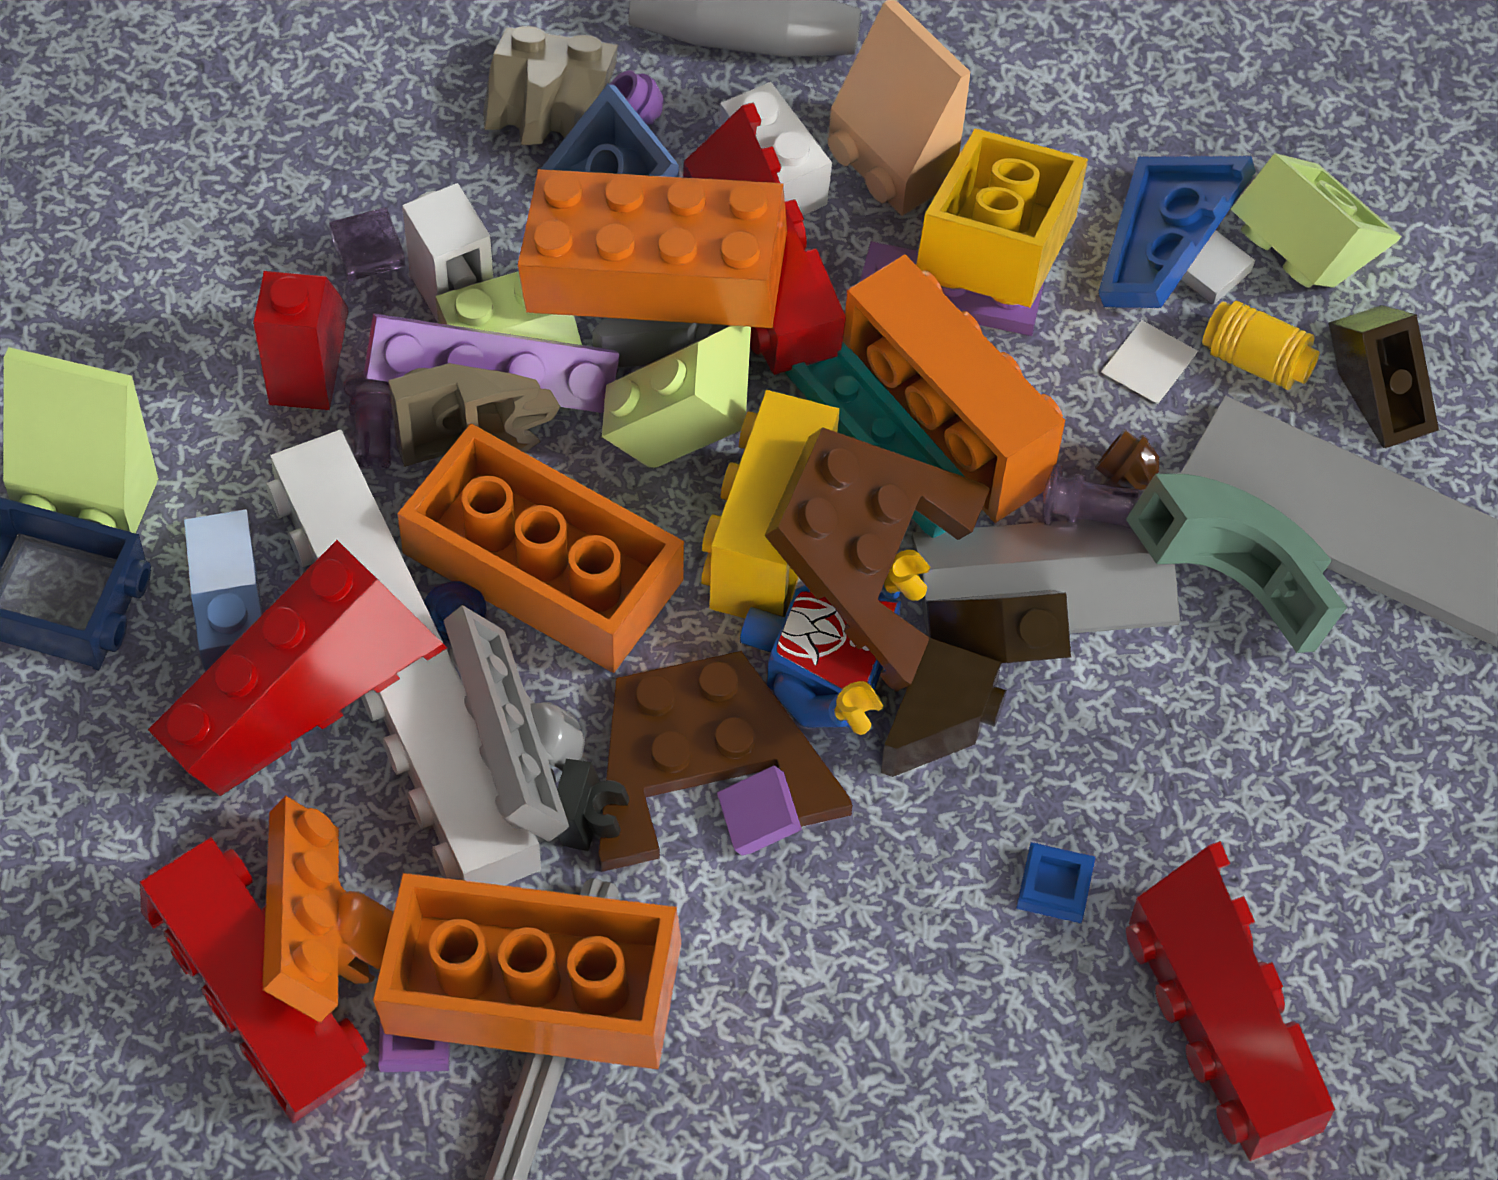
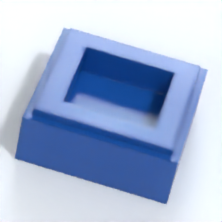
(1056, 882)

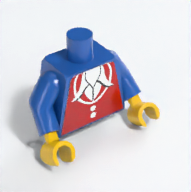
(813, 661)

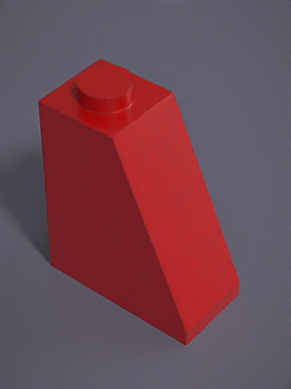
(299, 338)

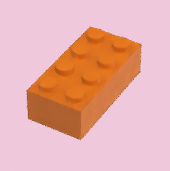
(653, 248)
(955, 383)
(542, 547)
(529, 970)

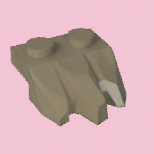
(545, 81)
(441, 402)

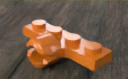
(310, 919)

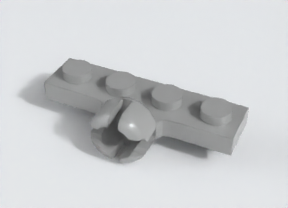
(514, 730)

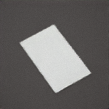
(1149, 362)

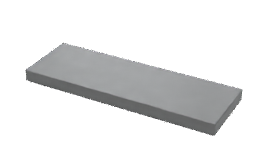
(1362, 516)

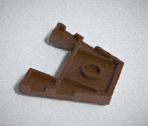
(844, 528)
(700, 728)

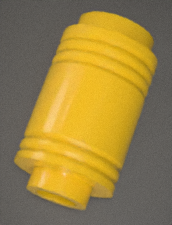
(1261, 344)

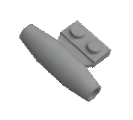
(754, 26)

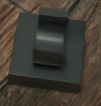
(582, 801)

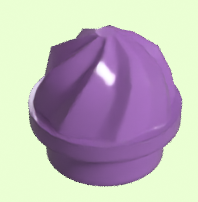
(641, 93)

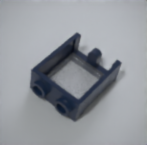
(66, 582)

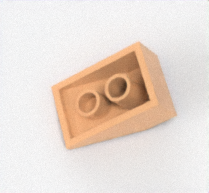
(900, 111)

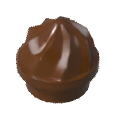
(1129, 462)

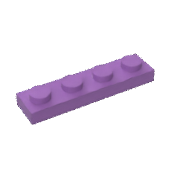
(569, 370)

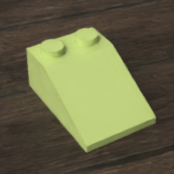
(75, 440)

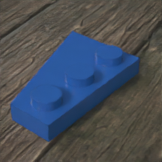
(1167, 222)

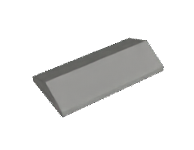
(1098, 564)

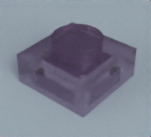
(367, 244)

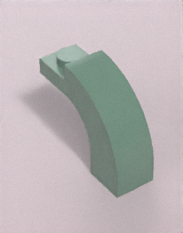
(1248, 540)

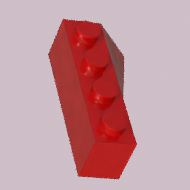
(807, 310)
(293, 671)
(221, 936)
(1228, 1007)

